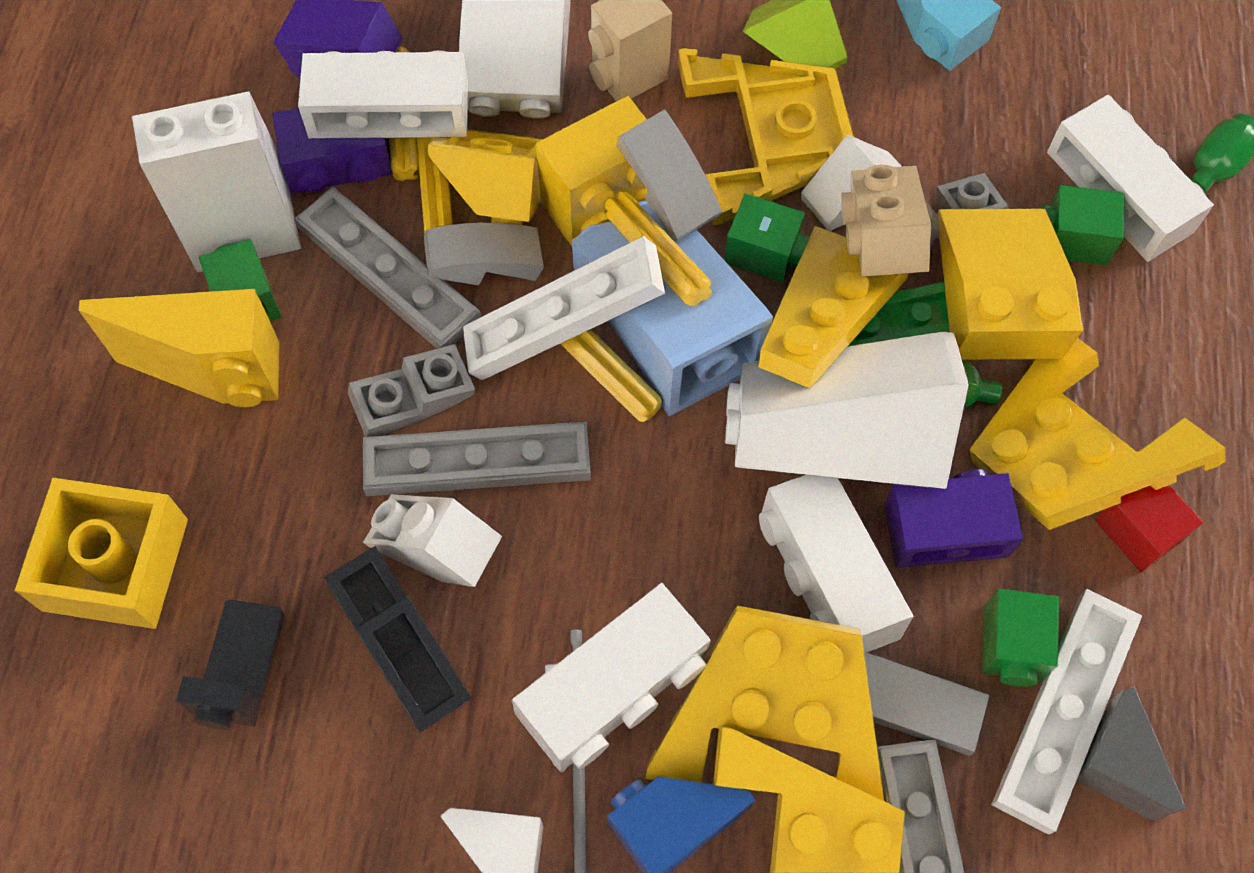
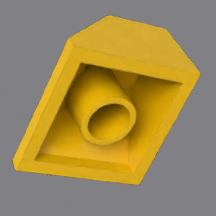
(491, 173)

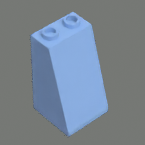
(681, 347)

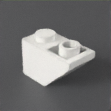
(433, 537)

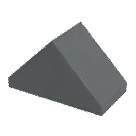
(1129, 762)

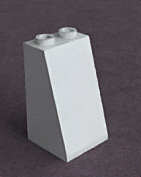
(515, 55)
(218, 176)
(872, 416)

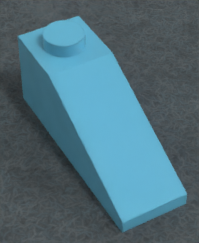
(950, 28)

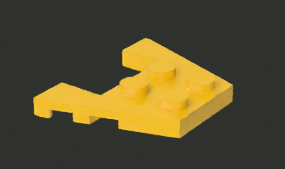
(790, 119)
(1069, 462)
(779, 683)
(818, 819)

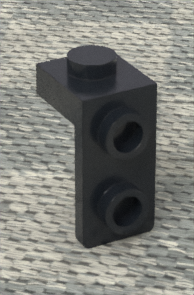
(236, 667)

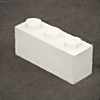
(384, 94)
(1112, 153)
(833, 559)
(612, 679)

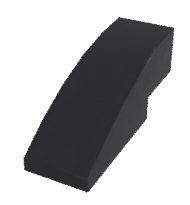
(397, 639)

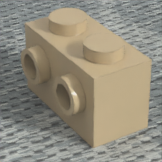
(629, 45)
(887, 220)

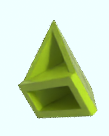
(798, 32)

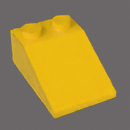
(1007, 284)
(198, 341)

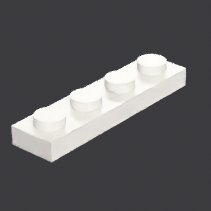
(564, 308)
(1067, 712)

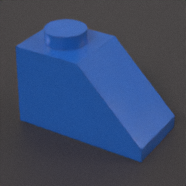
(673, 819)

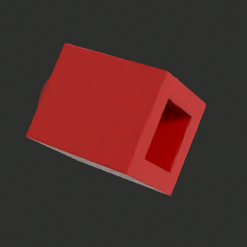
(1149, 524)

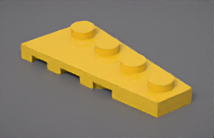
(823, 309)

